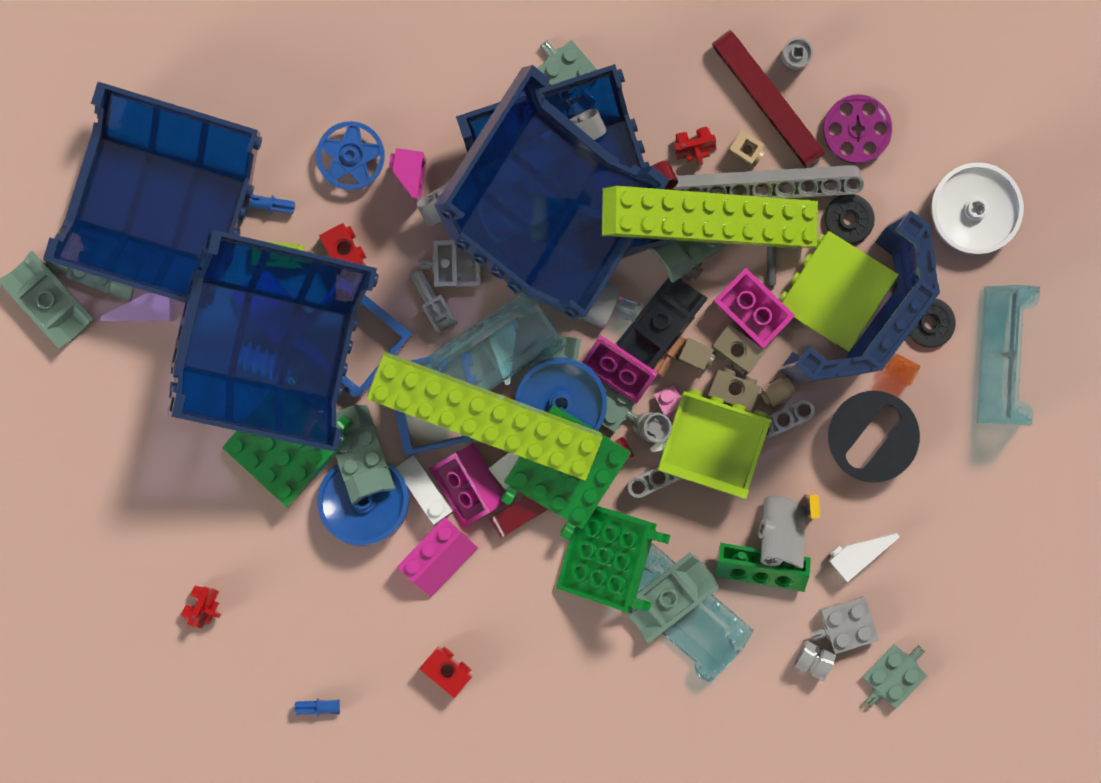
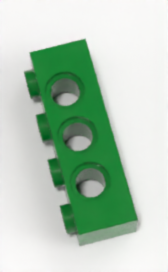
(745, 565)

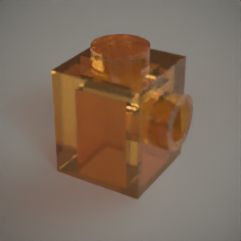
(901, 369)

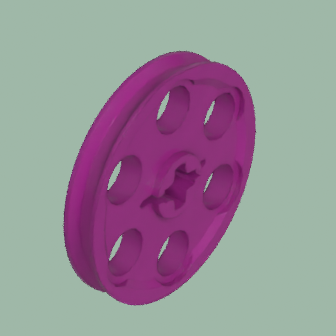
(848, 122)

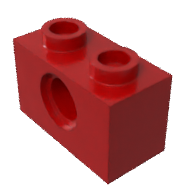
(341, 234)
(451, 684)

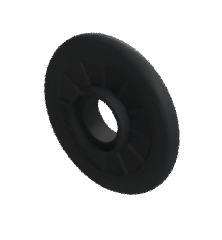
(850, 204)
(941, 333)

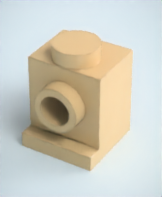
(742, 140)

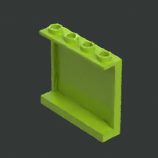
(838, 290)
(714, 443)

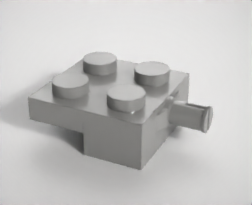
(452, 266)
(847, 625)

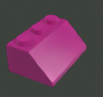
(410, 170)
(753, 308)
(619, 369)
(467, 484)
(437, 556)

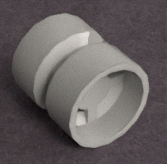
(797, 54)
(652, 427)
(814, 660)

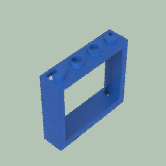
(351, 388)
(406, 437)

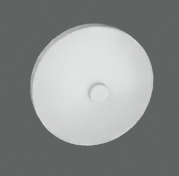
(977, 208)

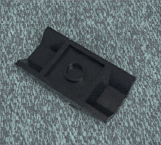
(662, 322)

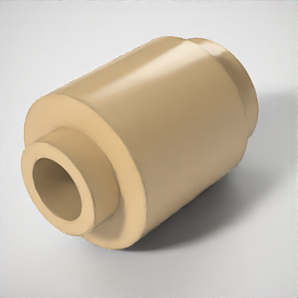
(777, 392)

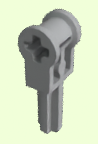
(434, 306)

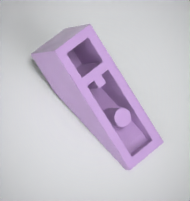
(145, 308)

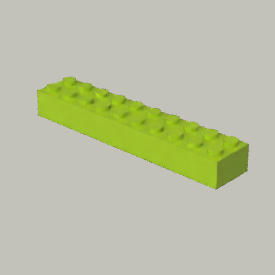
(709, 217)
(484, 415)

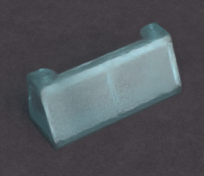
(498, 345)
(1002, 355)
(708, 632)

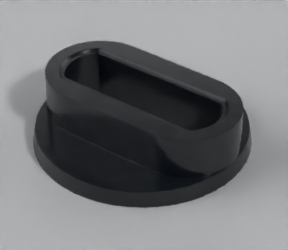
(895, 450)

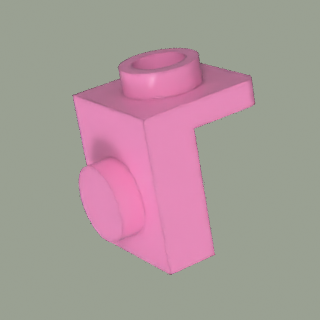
(668, 401)

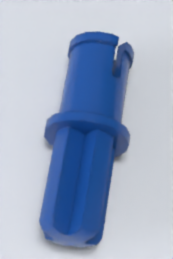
(271, 204)
(317, 707)

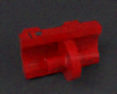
(696, 148)
(204, 608)

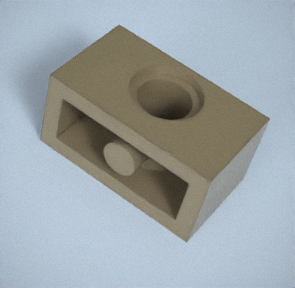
(751, 350)
(696, 354)
(720, 388)

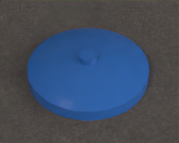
(567, 385)
(369, 520)

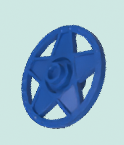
(350, 155)

